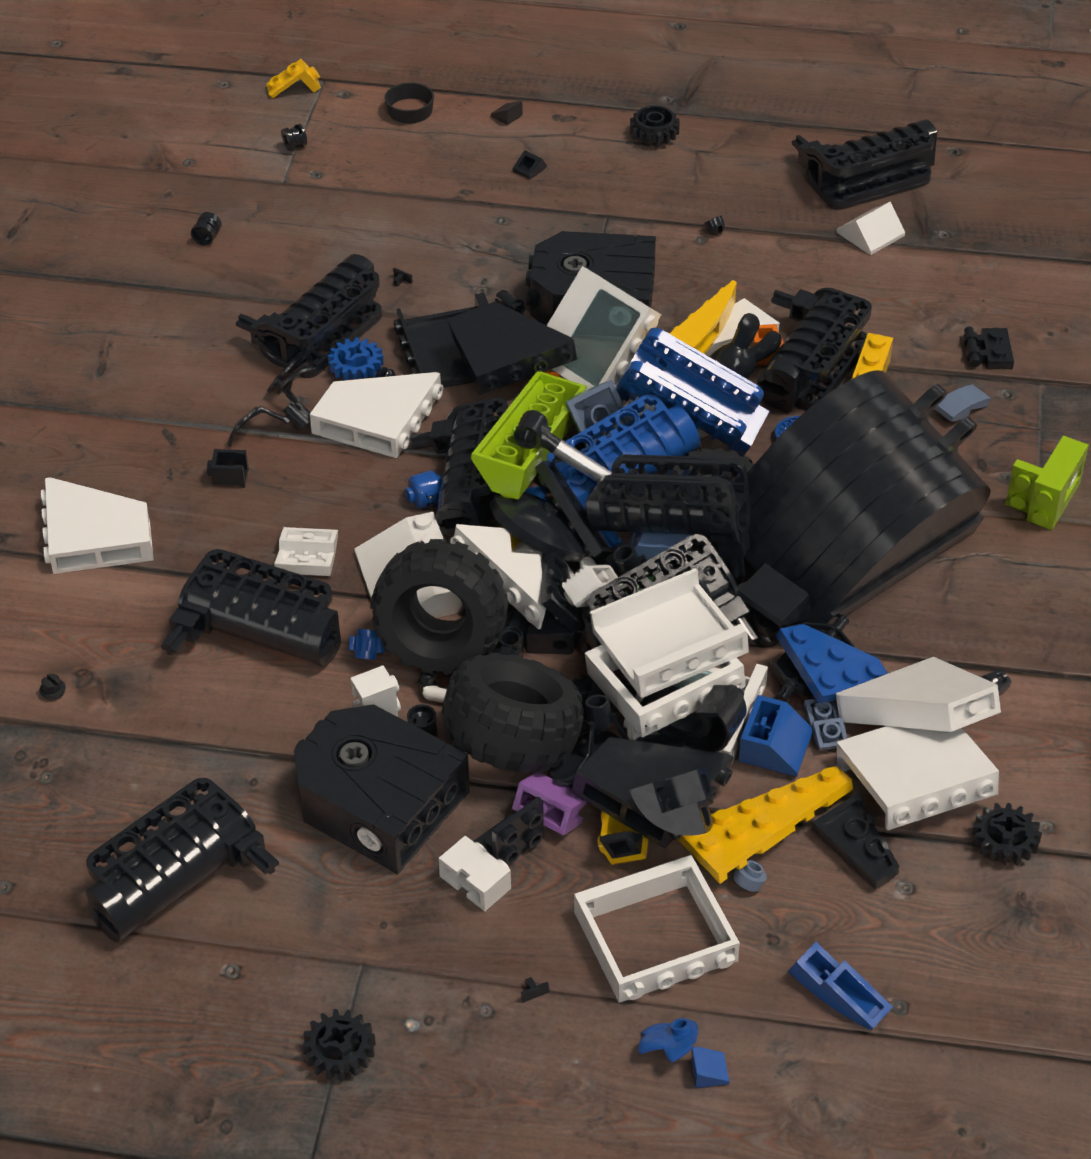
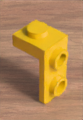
(292, 74)

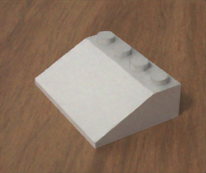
(379, 550)

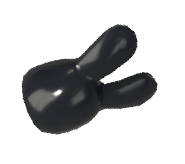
(736, 353)

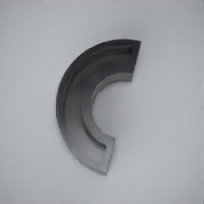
(712, 724)

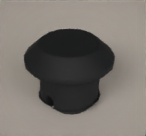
(52, 687)

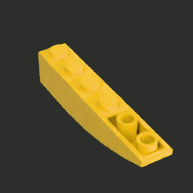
(707, 323)
(874, 355)

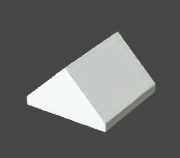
(873, 229)

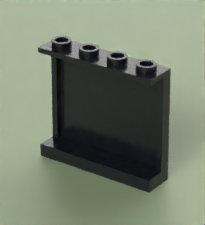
(431, 346)

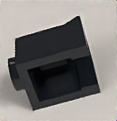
(228, 467)

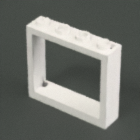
(666, 709)
(642, 887)

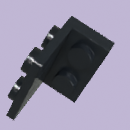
(515, 833)

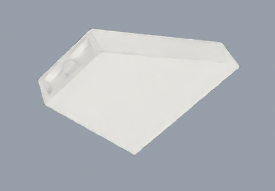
(376, 411)
(92, 528)
(921, 697)

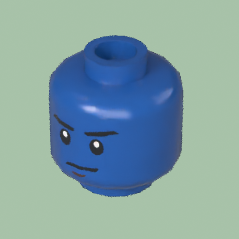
(424, 489)

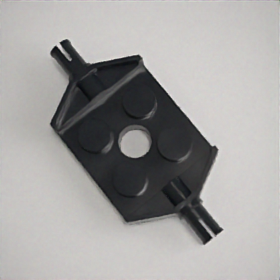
(787, 673)

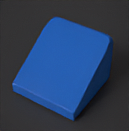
(709, 1067)

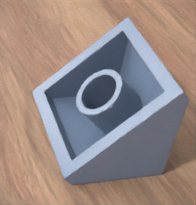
(595, 405)

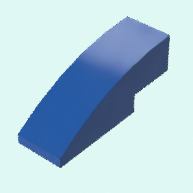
(840, 987)

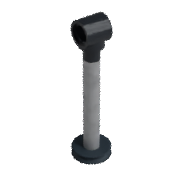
(534, 432)

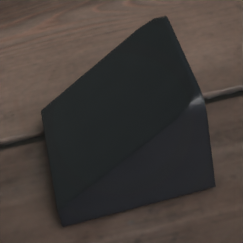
(508, 112)
(529, 165)
(622, 844)

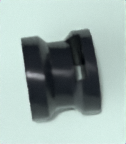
(294, 137)

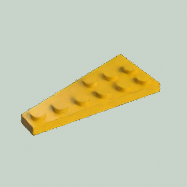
(763, 821)

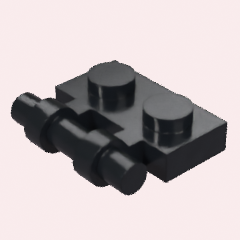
(995, 344)

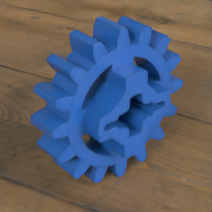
(355, 359)

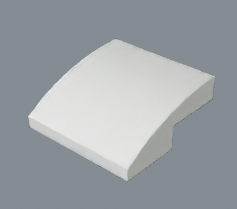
(307, 550)

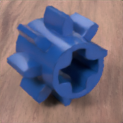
(366, 644)

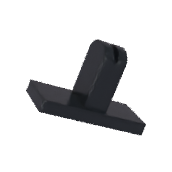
(401, 276)
(533, 991)

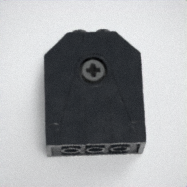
(617, 258)
(378, 783)

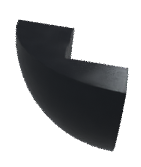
(678, 803)

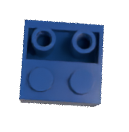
(775, 737)

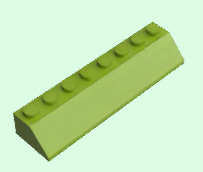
(500, 459)

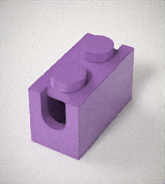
(559, 804)

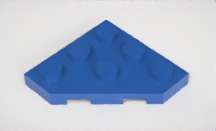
(826, 662)

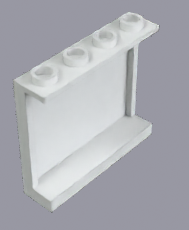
(667, 633)
(918, 771)

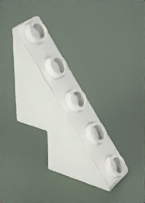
(518, 570)

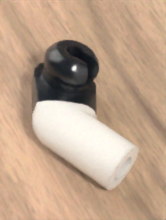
(430, 688)

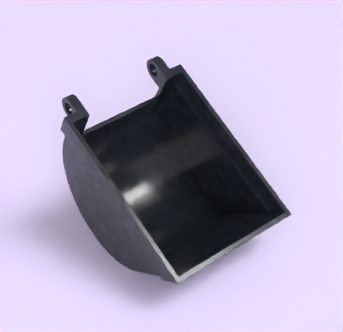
(861, 494)

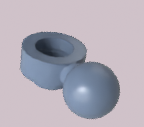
(750, 877)

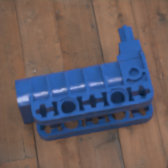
(709, 392)
(654, 433)

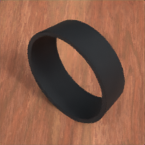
(406, 91)

